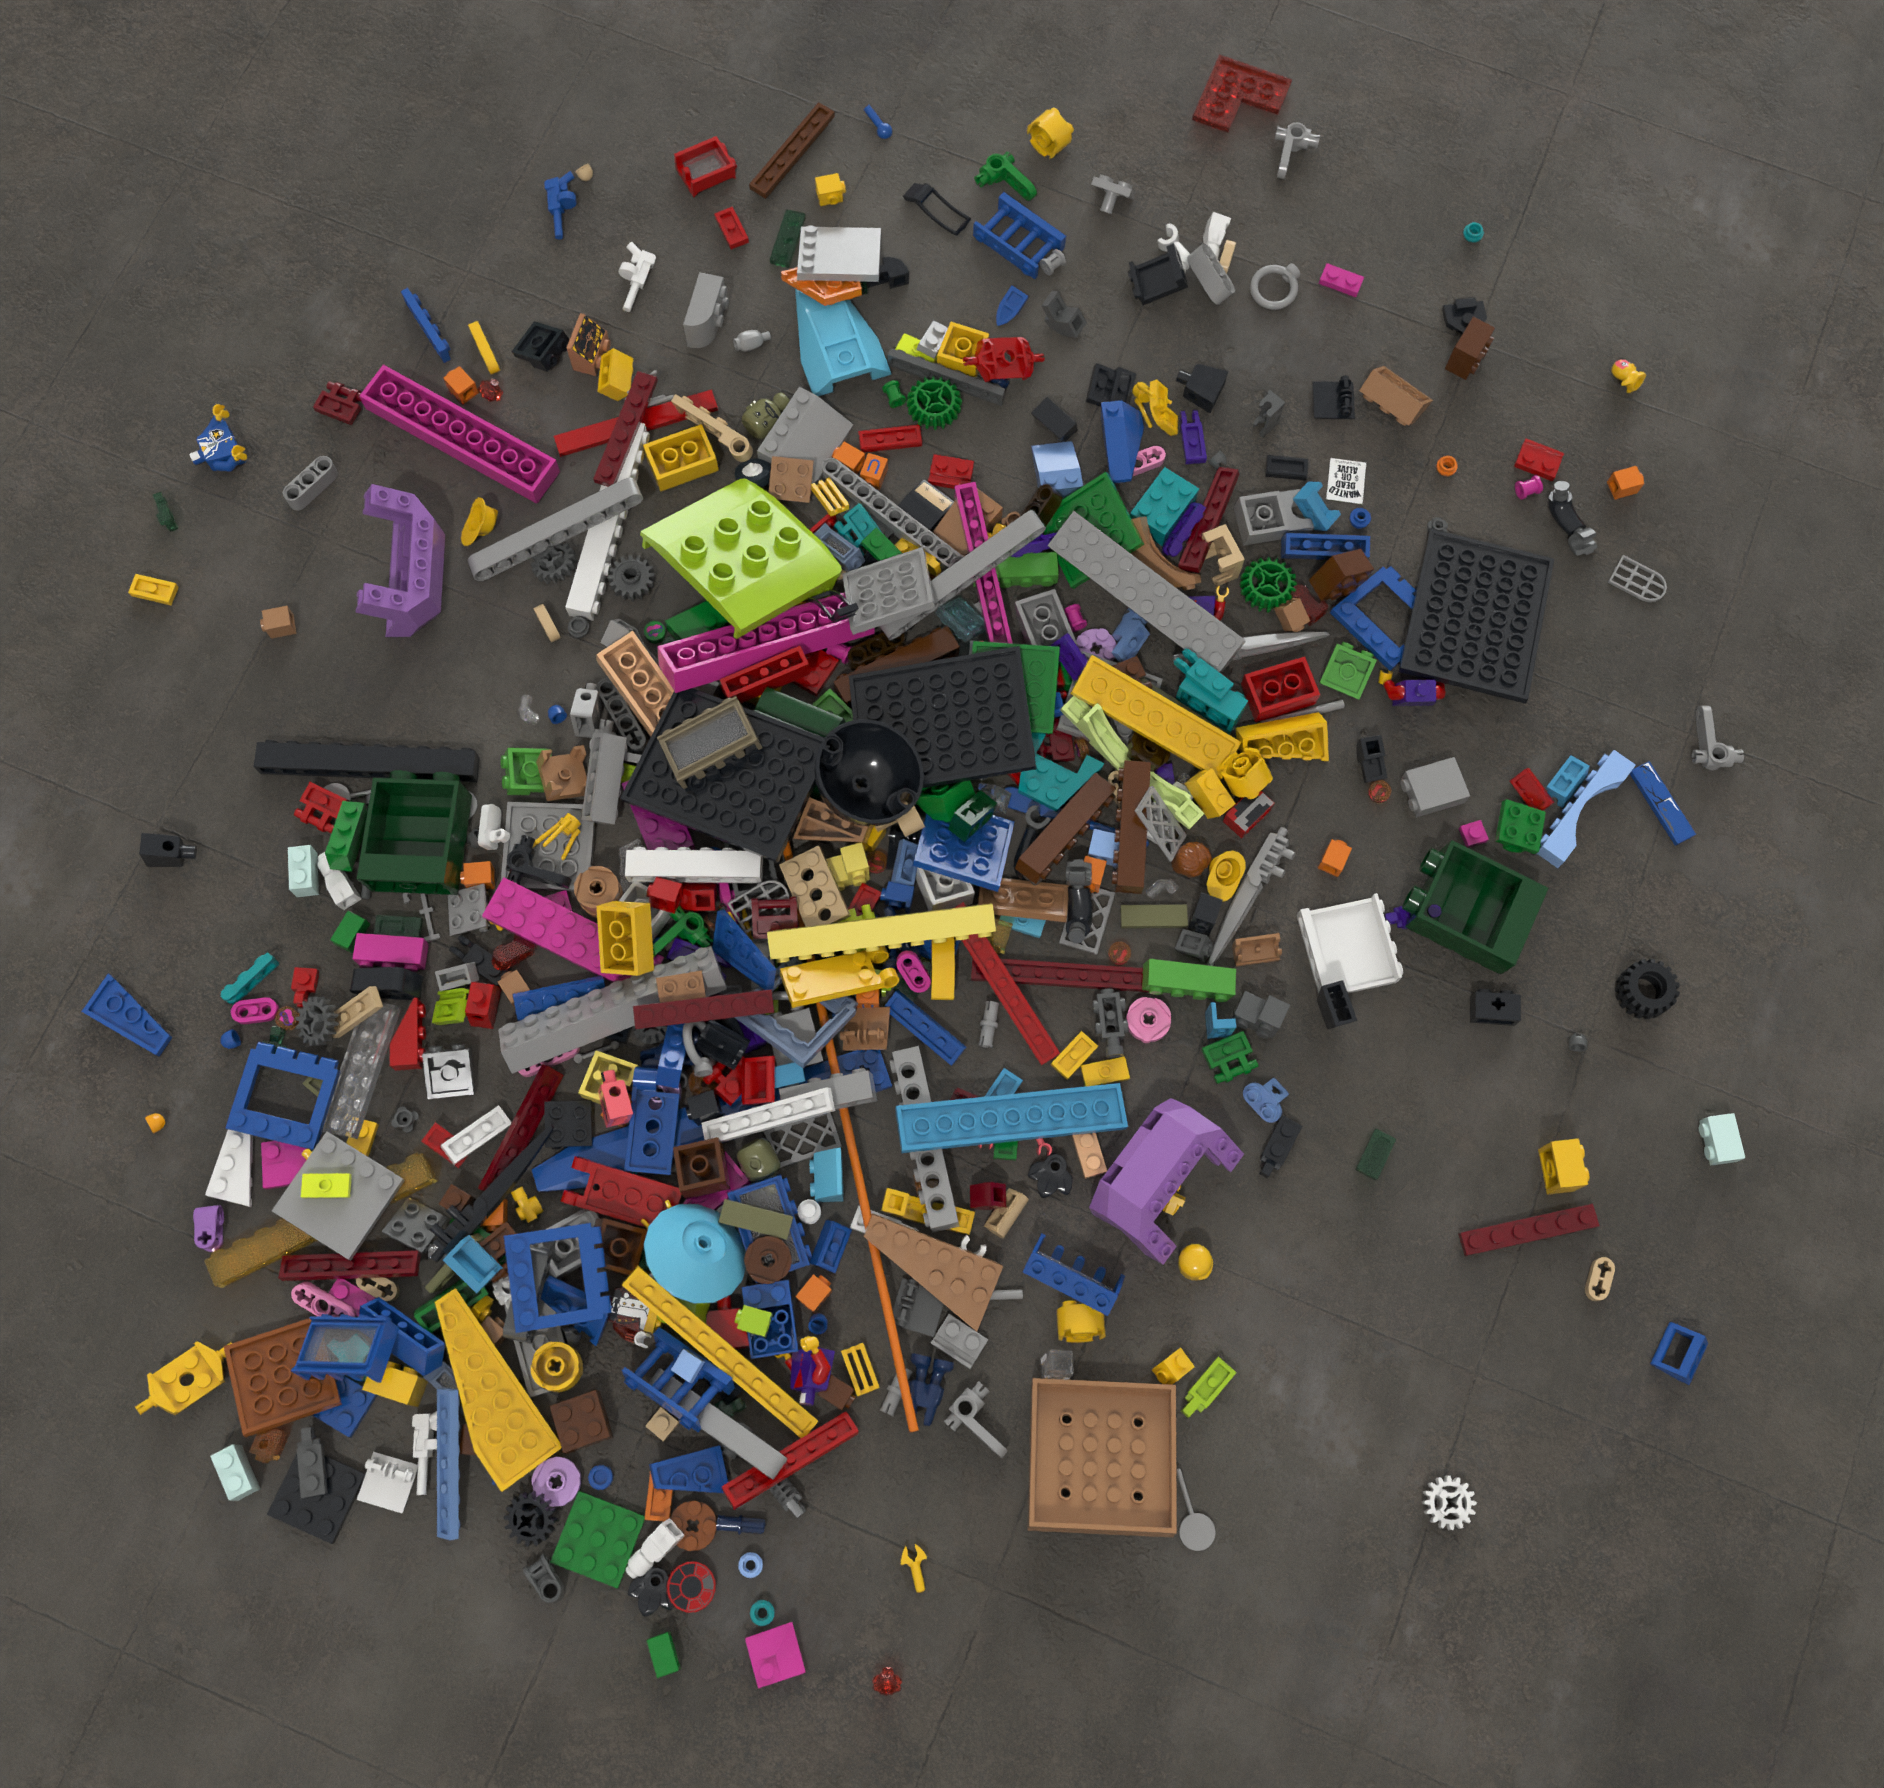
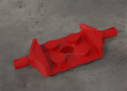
(992, 363)

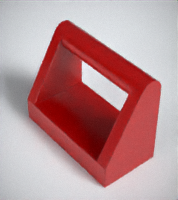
(758, 1080)

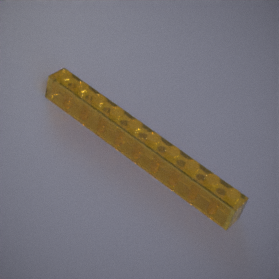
(284, 1238)

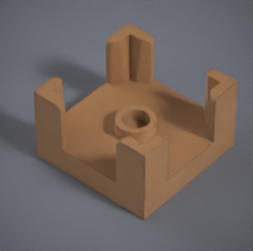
(563, 774)

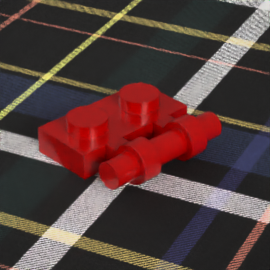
(323, 801)
(730, 1086)

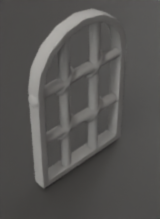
(1633, 573)
(765, 894)

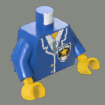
(218, 444)

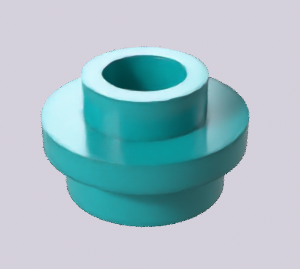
(1474, 228)
(754, 1612)

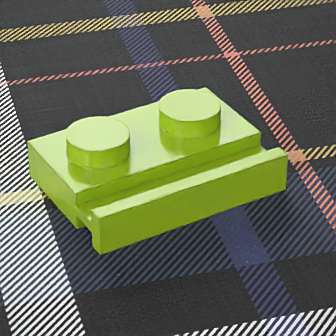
(450, 1007)

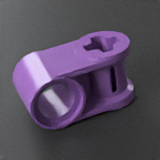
(208, 1224)

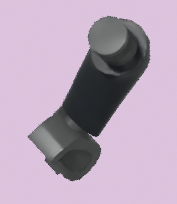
(1564, 514)
(1030, 835)
(1079, 900)

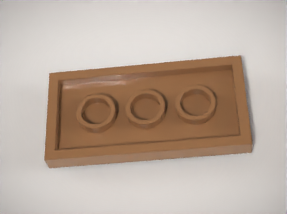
(1025, 900)

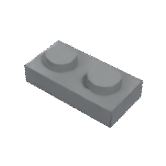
(932, 339)

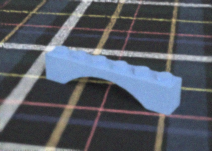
(1562, 839)

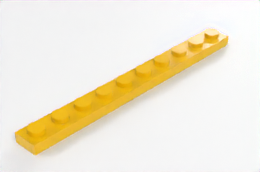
(720, 1352)

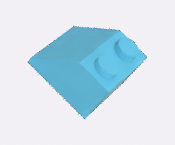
(827, 1176)

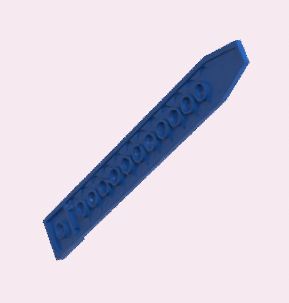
(611, 1147)

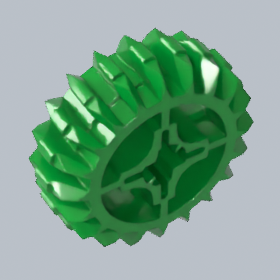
(936, 410)
(1268, 577)

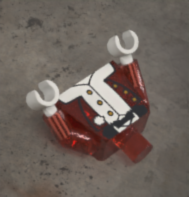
(629, 1316)

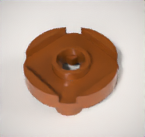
(707, 1524)

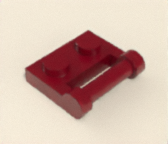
(765, 923)

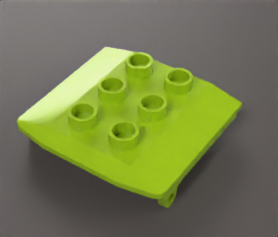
(744, 554)

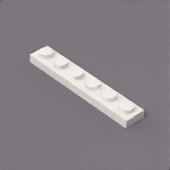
(770, 1115)

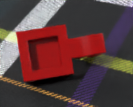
(303, 982)

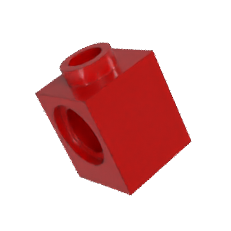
(664, 894)

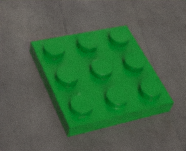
(598, 1539)

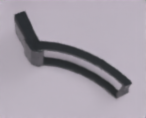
(919, 193)
(841, 613)

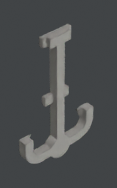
(426, 910)

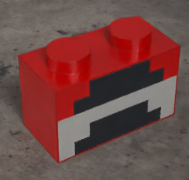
(1247, 813)

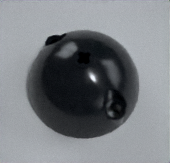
(877, 761)

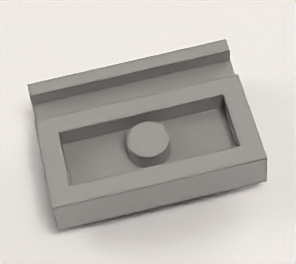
(959, 1341)

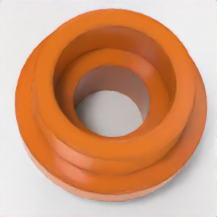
(1448, 461)

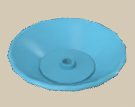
(685, 1266)

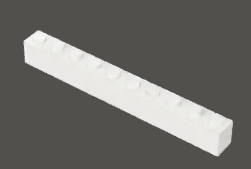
(601, 545)

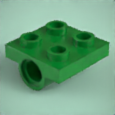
(1520, 827)

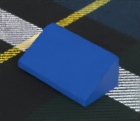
(830, 1246)

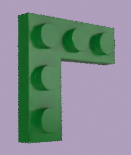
(879, 545)

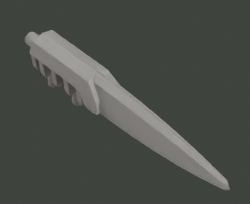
(1268, 643)
(1251, 886)

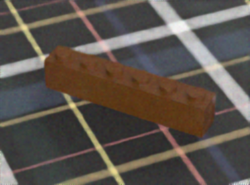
(936, 646)
(1065, 828)
(1131, 832)

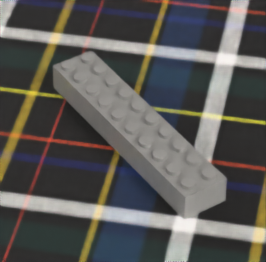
(1146, 592)
(597, 1013)

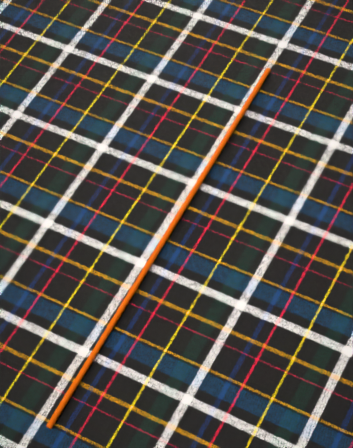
(866, 1214)

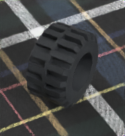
(1659, 977)

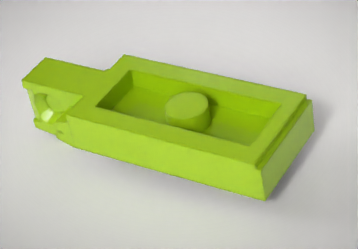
(1208, 1387)

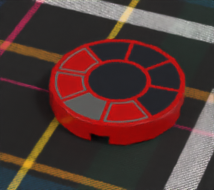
(690, 1587)

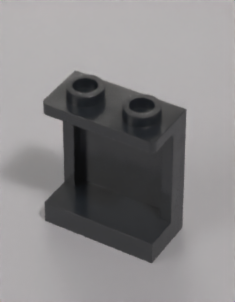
(1158, 276)

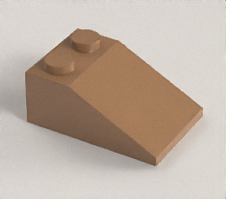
(951, 529)

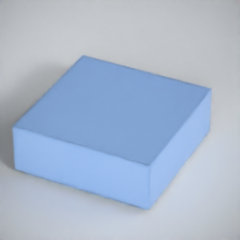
(687, 1365)

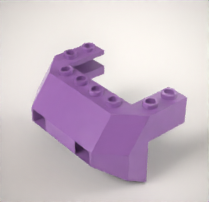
(414, 566)
(1153, 1170)

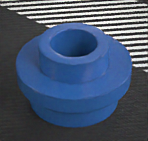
(1360, 523)

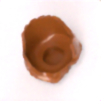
(1191, 859)

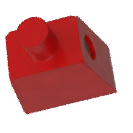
(482, 1002)
(724, 1324)

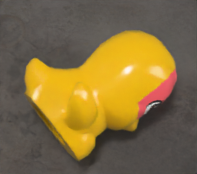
(1627, 373)

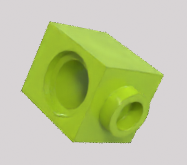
(753, 1320)

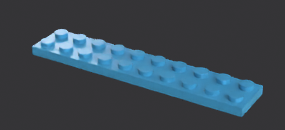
(1010, 1117)

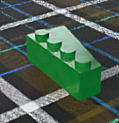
(695, 621)

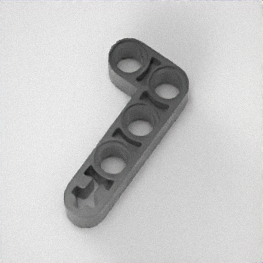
(621, 717)
(540, 1261)

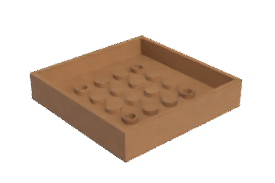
(1102, 1458)

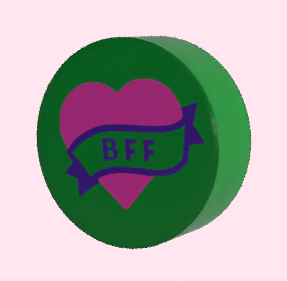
(655, 632)

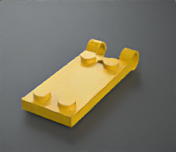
(837, 977)

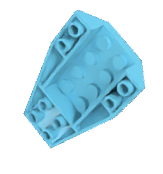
(836, 344)

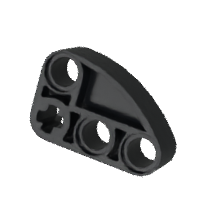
(390, 982)

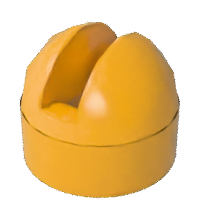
(155, 1122)

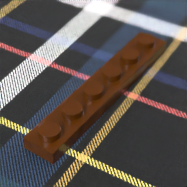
(792, 150)

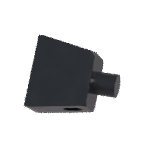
(1203, 385)
(165, 850)
(1336, 1007)

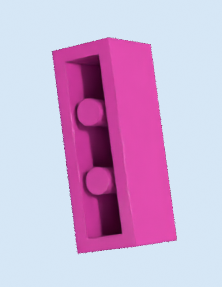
(390, 951)

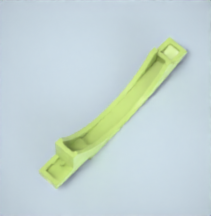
(1105, 740)

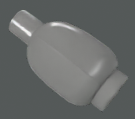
(750, 340)

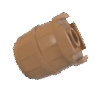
(593, 880)

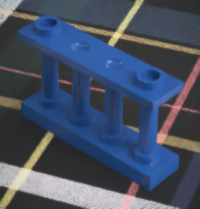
(1022, 218)
(667, 1343)

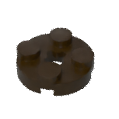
(1138, 752)

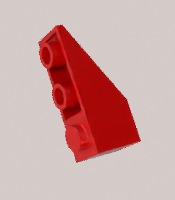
(698, 896)
(407, 1043)

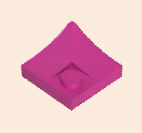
(280, 1163)
(775, 1655)

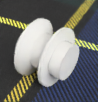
(809, 1211)

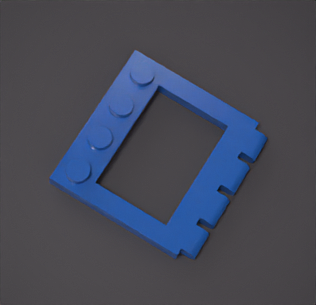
(1362, 627)
(274, 1127)
(522, 1277)

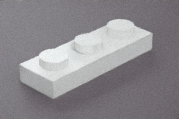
(476, 1135)

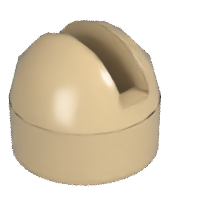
(585, 172)

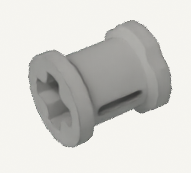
(1052, 262)

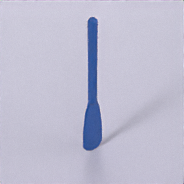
(1022, 803)

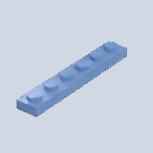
(447, 1464)

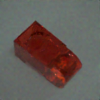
(1313, 608)
(513, 953)

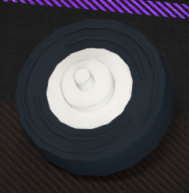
(755, 471)

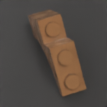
(1153, 558)

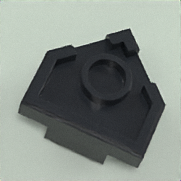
(1459, 314)

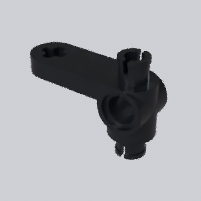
(527, 870)

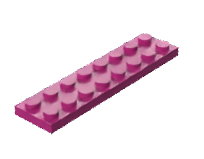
(549, 926)

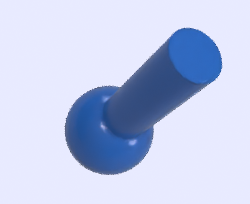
(883, 129)

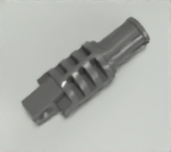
(788, 1497)

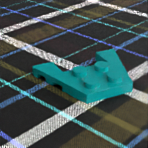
(1052, 783)

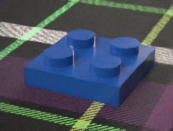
(354, 1407)

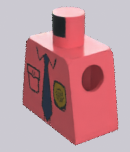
(615, 1109)

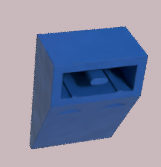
(782, 1329)

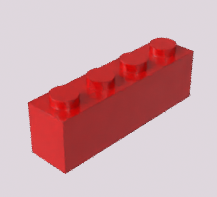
(769, 673)

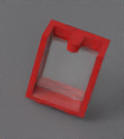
(705, 165)

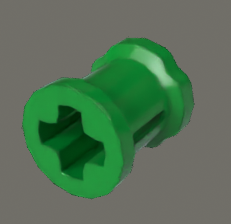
(894, 394)

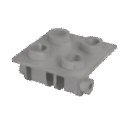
(467, 910)

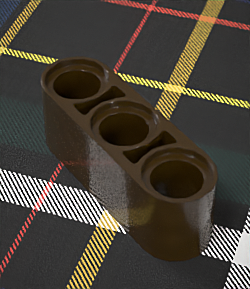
(1044, 503)
(865, 648)

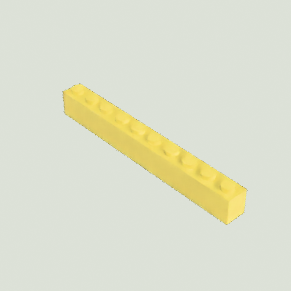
(881, 931)

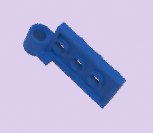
(638, 1137)

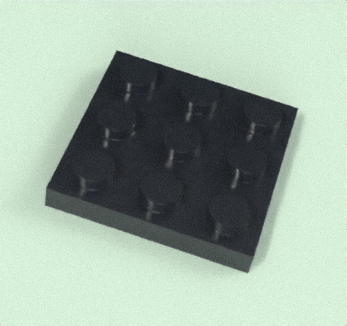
(318, 1514)

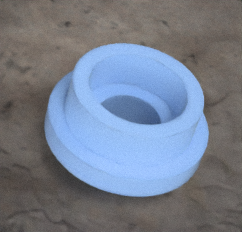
(743, 1561)

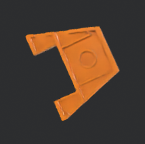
(823, 291)

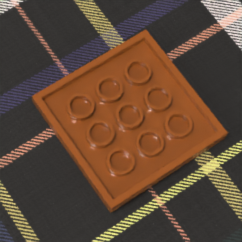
(265, 1386)

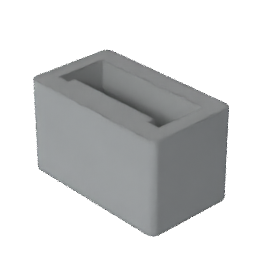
(457, 976)

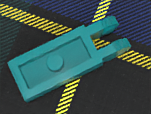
(1204, 675)
(249, 979)

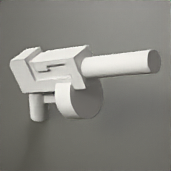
(636, 274)
(424, 1446)

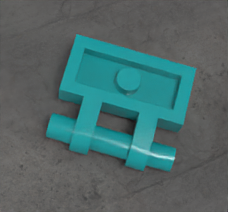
(859, 522)

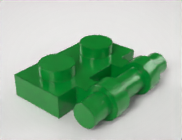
(1228, 1050)

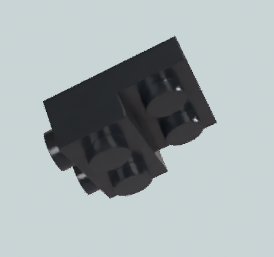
(541, 346)

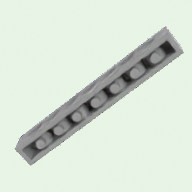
(936, 1219)

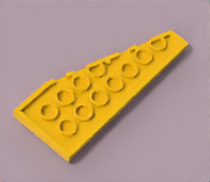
(499, 1414)

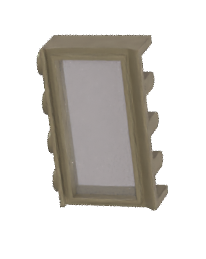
(708, 740)

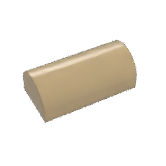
(1003, 1218)

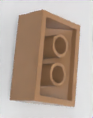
(1395, 395)

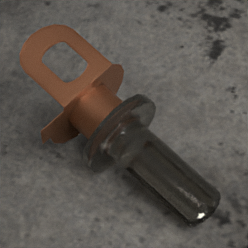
(710, 919)

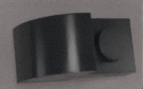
(892, 272)
(1370, 756)

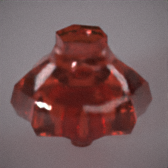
(490, 390)
(887, 1682)

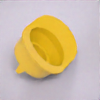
(479, 522)
(1225, 874)

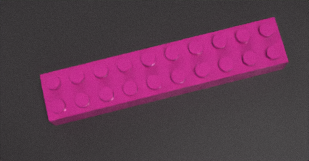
(460, 434)
(718, 654)

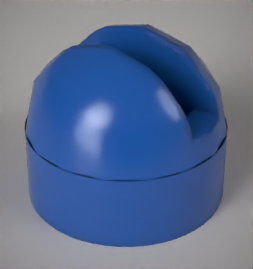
(556, 714)
(230, 1039)
(815, 1324)

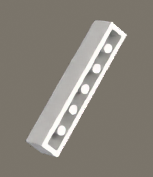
(693, 865)

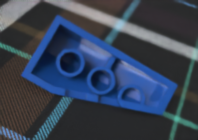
(1122, 437)

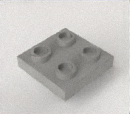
(1112, 191)

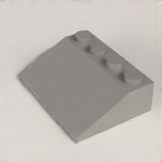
(806, 431)

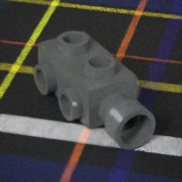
(1110, 1019)

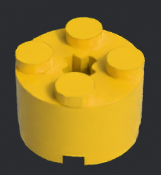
(1050, 133)
(1246, 773)
(1079, 1322)
(544, 1361)

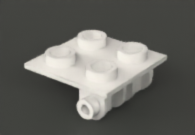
(387, 1482)

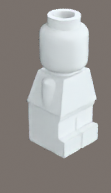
(1215, 231)
(338, 884)
(654, 1548)

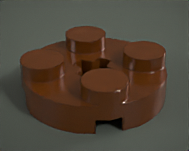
(774, 1271)

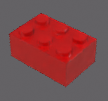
(1280, 689)

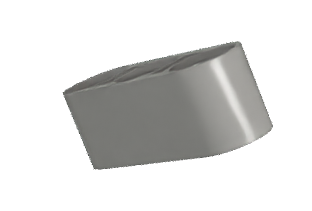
(1211, 274)
(312, 473)

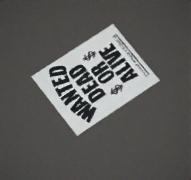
(1346, 481)

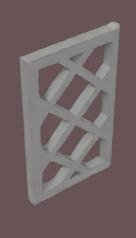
(1172, 823)
(1097, 932)
(796, 1157)

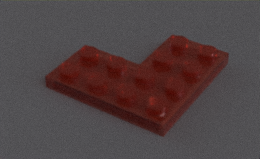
(1238, 83)

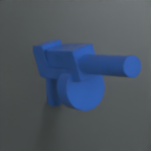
(559, 199)

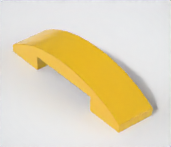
(943, 970)
(910, 1208)

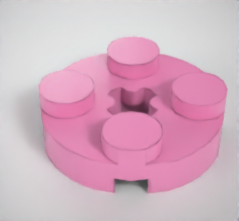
(1146, 1032)

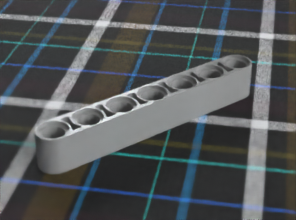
(728, 1431)

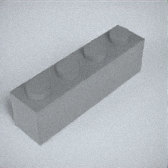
(604, 778)
(846, 1090)

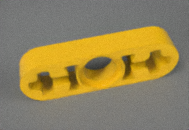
(484, 347)

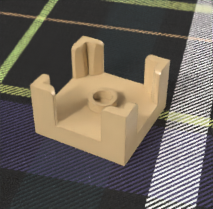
(1229, 555)

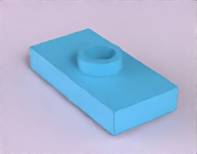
(1025, 925)

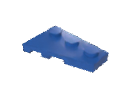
(566, 1298)
(691, 1472)

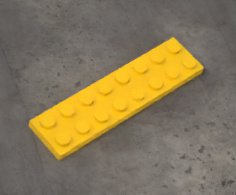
(1154, 716)

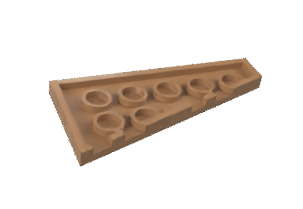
(948, 1272)

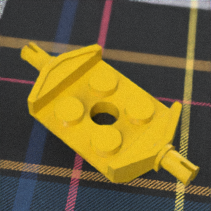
(165, 1383)

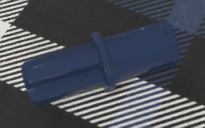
(740, 1524)

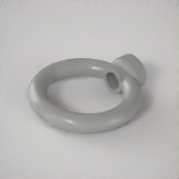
(1288, 273)
(703, 1065)

